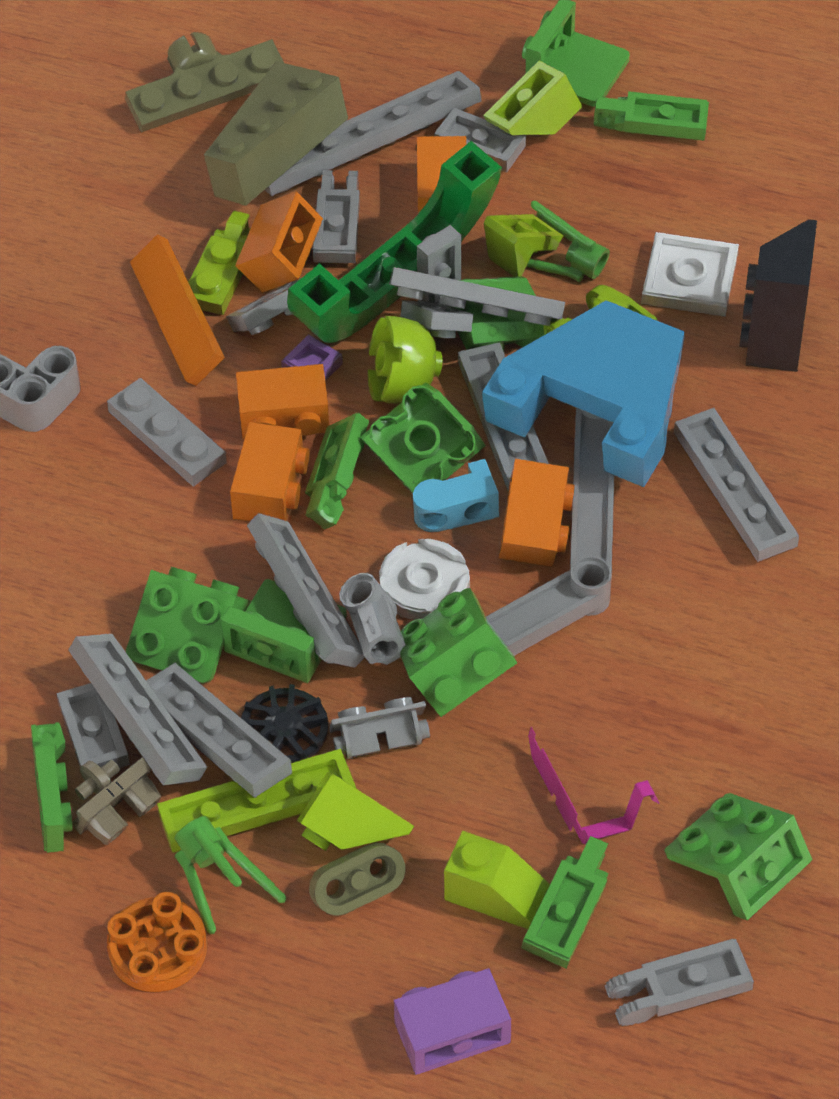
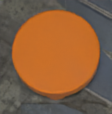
(156, 943)

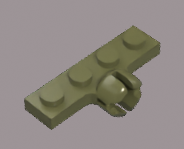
(199, 80)

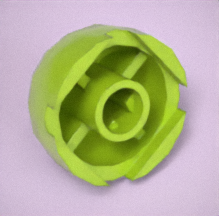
(403, 358)

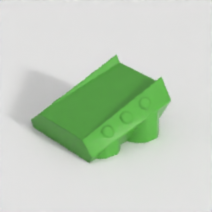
(494, 329)
(423, 438)

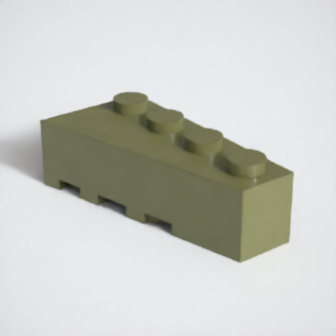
(274, 130)

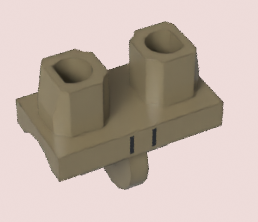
(99, 812)

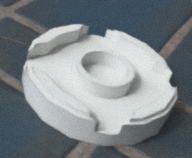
(422, 576)

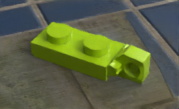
(216, 272)

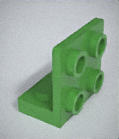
(271, 634)
(746, 848)

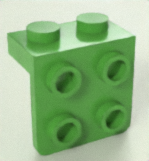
(587, 62)
(182, 623)
(453, 651)

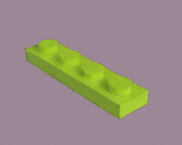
(237, 810)

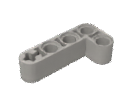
(39, 392)

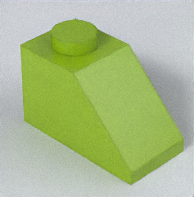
(536, 103)
(347, 817)
(493, 881)

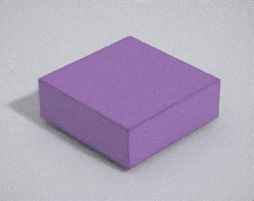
(313, 352)

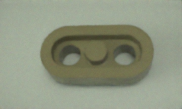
(355, 880)

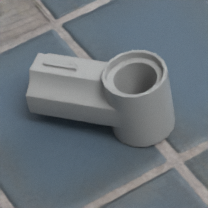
(373, 618)

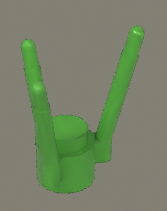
(584, 253)
(205, 845)

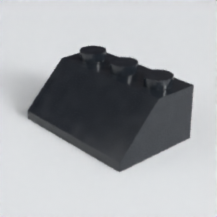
(778, 299)

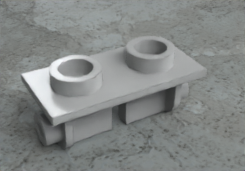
(397, 721)

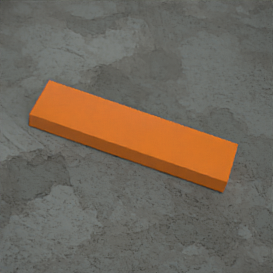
(177, 310)

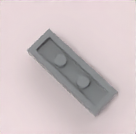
(167, 432)

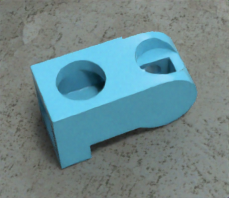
(456, 500)

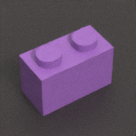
(452, 1020)

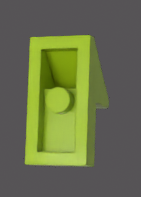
(515, 238)

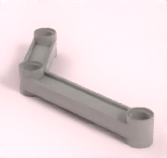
(569, 595)

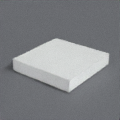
(690, 274)

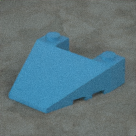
(603, 364)

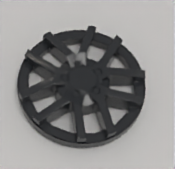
(286, 723)

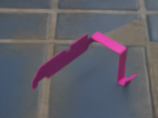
(567, 809)

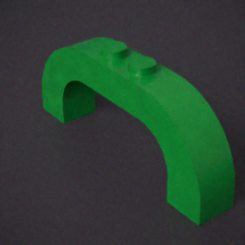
(344, 306)

